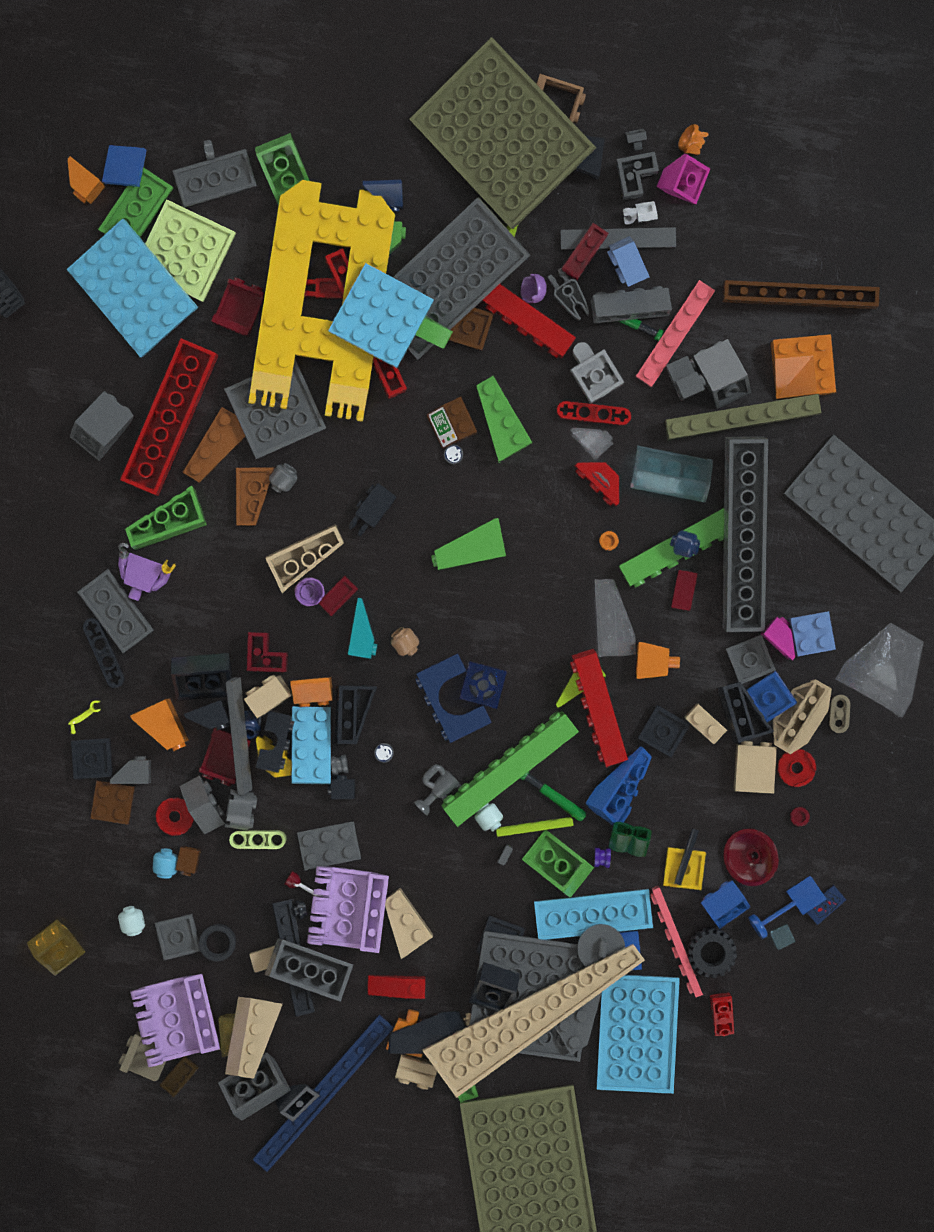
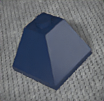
(389, 190)

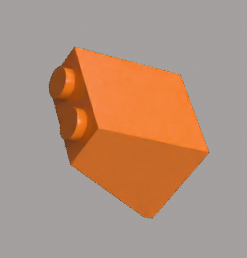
(162, 724)

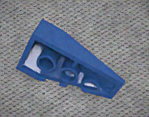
(614, 794)

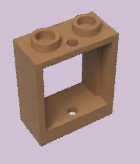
(546, 80)

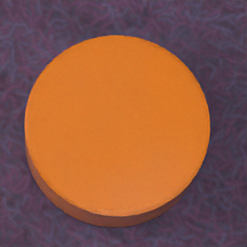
(608, 540)

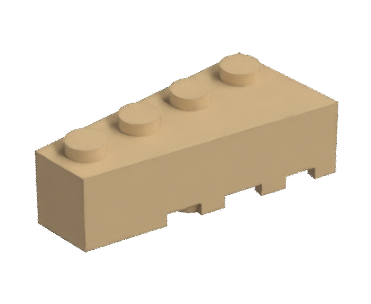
(300, 557)
(250, 1035)

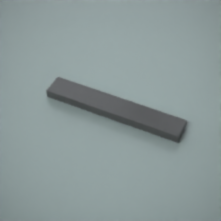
(641, 236)
(239, 735)

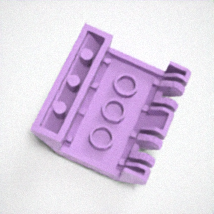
(349, 908)
(175, 1019)

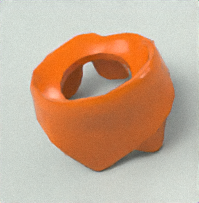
(692, 140)

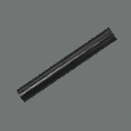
(686, 856)

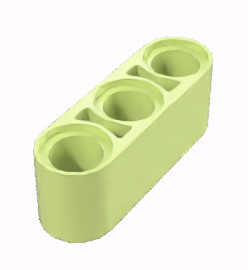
(249, 843)

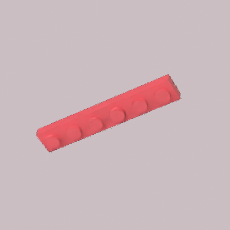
(675, 333)
(672, 934)

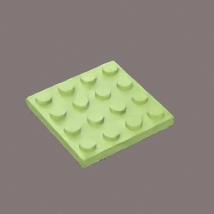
(189, 247)

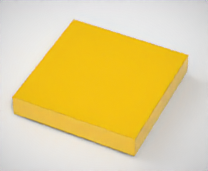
(694, 872)

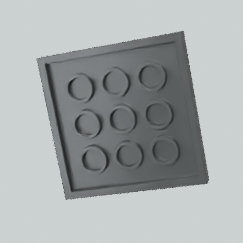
(272, 427)

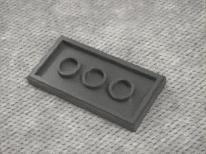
(214, 178)
(115, 611)

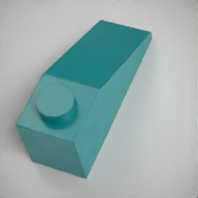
(362, 636)

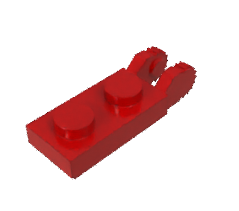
(324, 288)

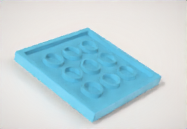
(381, 315)

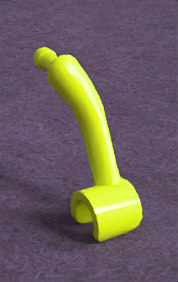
(83, 716)

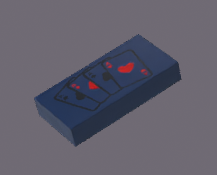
(833, 901)

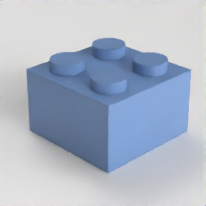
(812, 633)

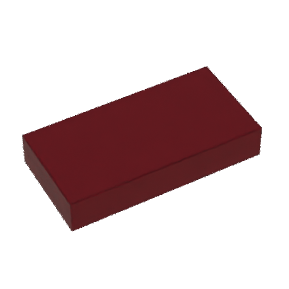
(684, 590)
(338, 596)

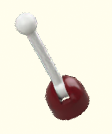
(294, 881)

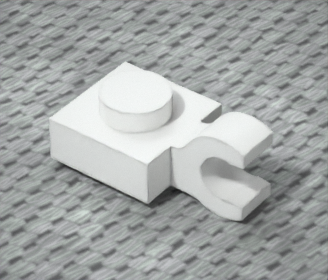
(642, 212)

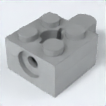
(594, 373)

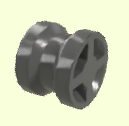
(339, 765)

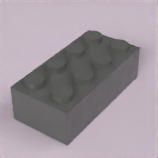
(309, 969)

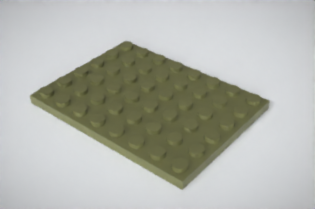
(502, 133)
(528, 1162)

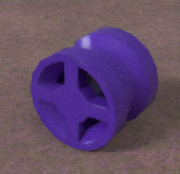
(602, 857)

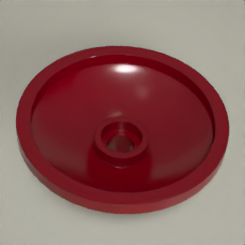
(742, 862)

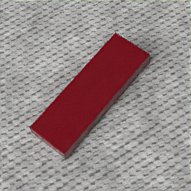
(585, 251)

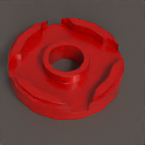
(796, 779)
(163, 816)

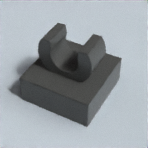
(636, 137)

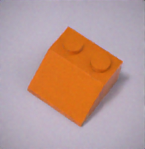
(84, 183)
(312, 690)

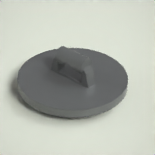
(598, 943)

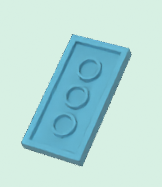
(311, 745)

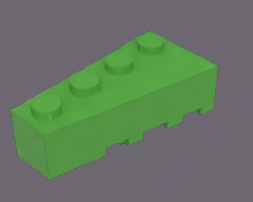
(504, 426)
(171, 519)

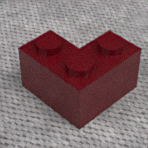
(259, 656)

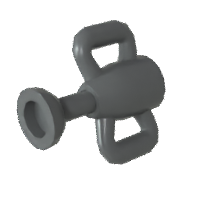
(443, 785)

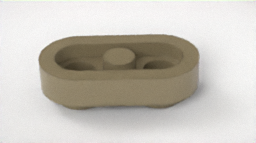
(839, 713)

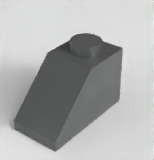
(134, 772)

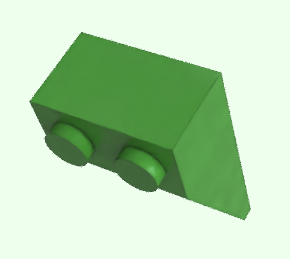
(281, 164)
(558, 863)

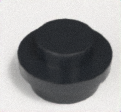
(300, 910)

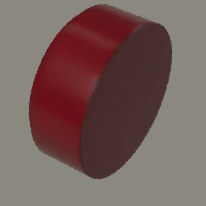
(799, 816)

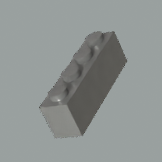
(630, 305)

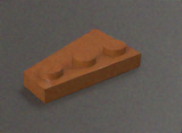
(250, 494)

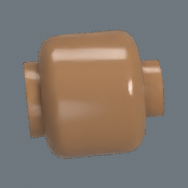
(404, 641)

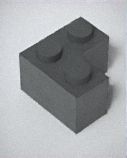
(631, 170)
(685, 379)
(202, 804)

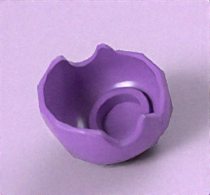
(533, 288)
(309, 591)

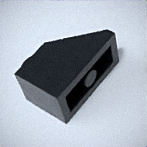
(296, 1100)

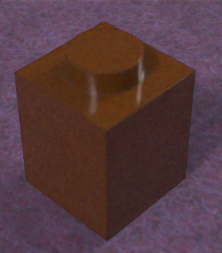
(188, 860)

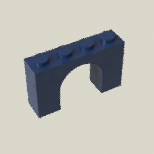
(453, 725)

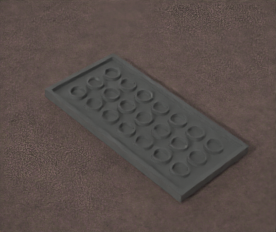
(462, 267)
(865, 513)

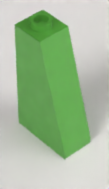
(476, 546)

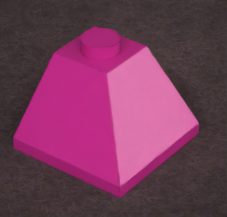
(684, 178)
(780, 637)

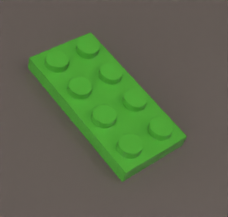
(138, 204)

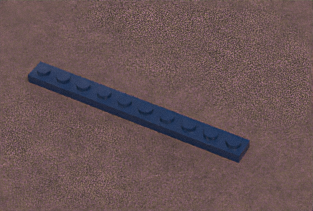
(327, 1089)

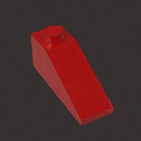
(397, 986)

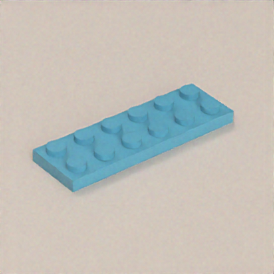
(574, 915)

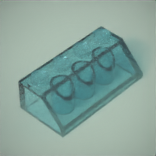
(671, 474)

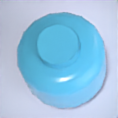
(165, 863)

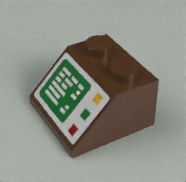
(451, 422)

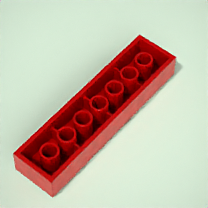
(169, 417)

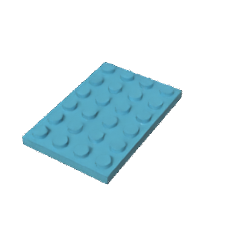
(132, 288)
(638, 1034)

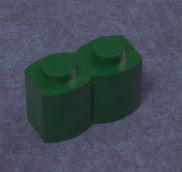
(630, 839)

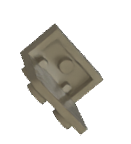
(136, 1060)

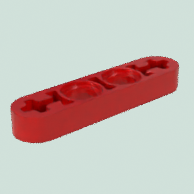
(594, 409)

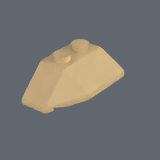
(799, 722)

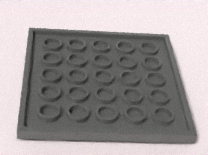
(539, 966)

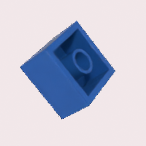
(725, 904)

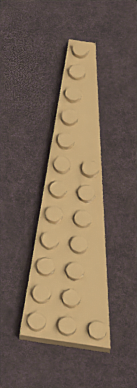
(489, 1043)

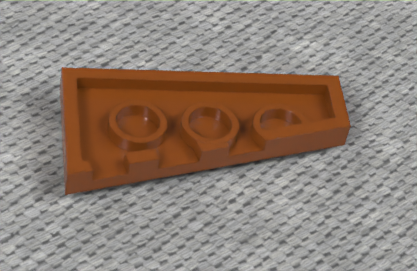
(217, 443)

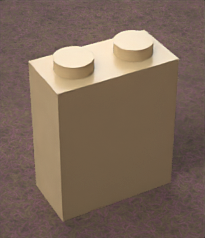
(755, 767)

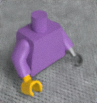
(142, 572)

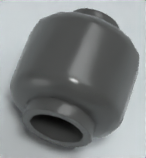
(283, 478)

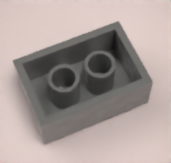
(249, 1094)

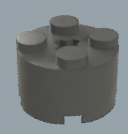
(240, 809)

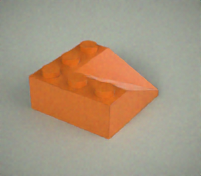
(803, 366)

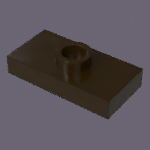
(179, 1076)

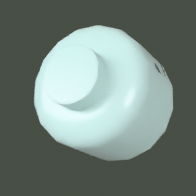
(489, 817)
(131, 921)

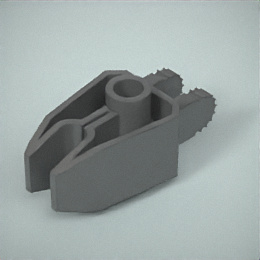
(569, 295)

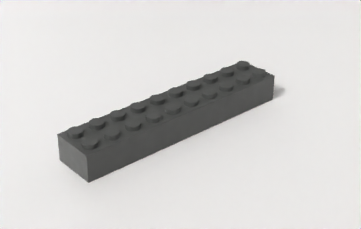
(745, 534)

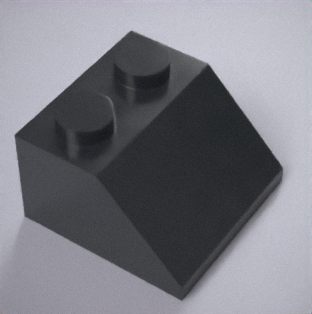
(494, 987)

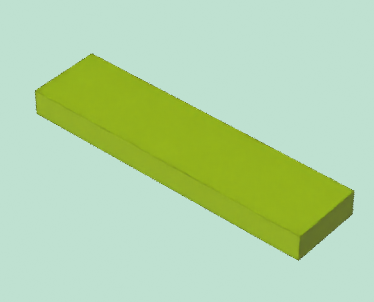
(535, 826)

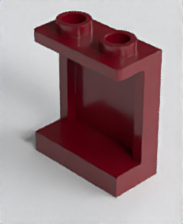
(239, 307)
(220, 758)

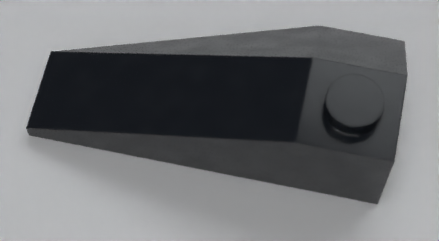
(425, 1033)

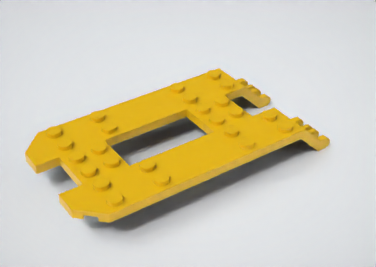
(282, 328)

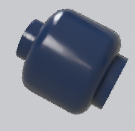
(685, 544)
(253, 724)

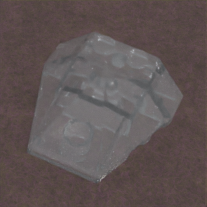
(885, 668)

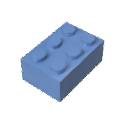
(629, 262)

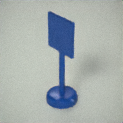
(804, 895)

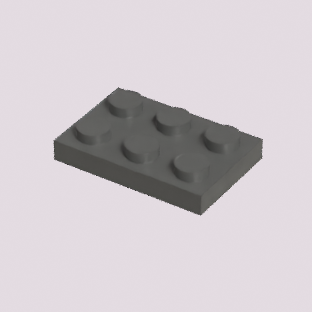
(329, 845)

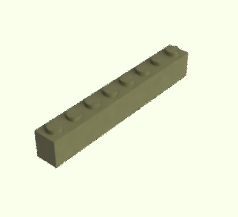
(743, 417)

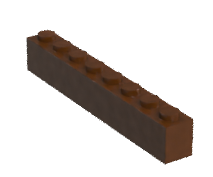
(800, 294)

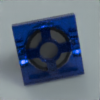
(483, 684)

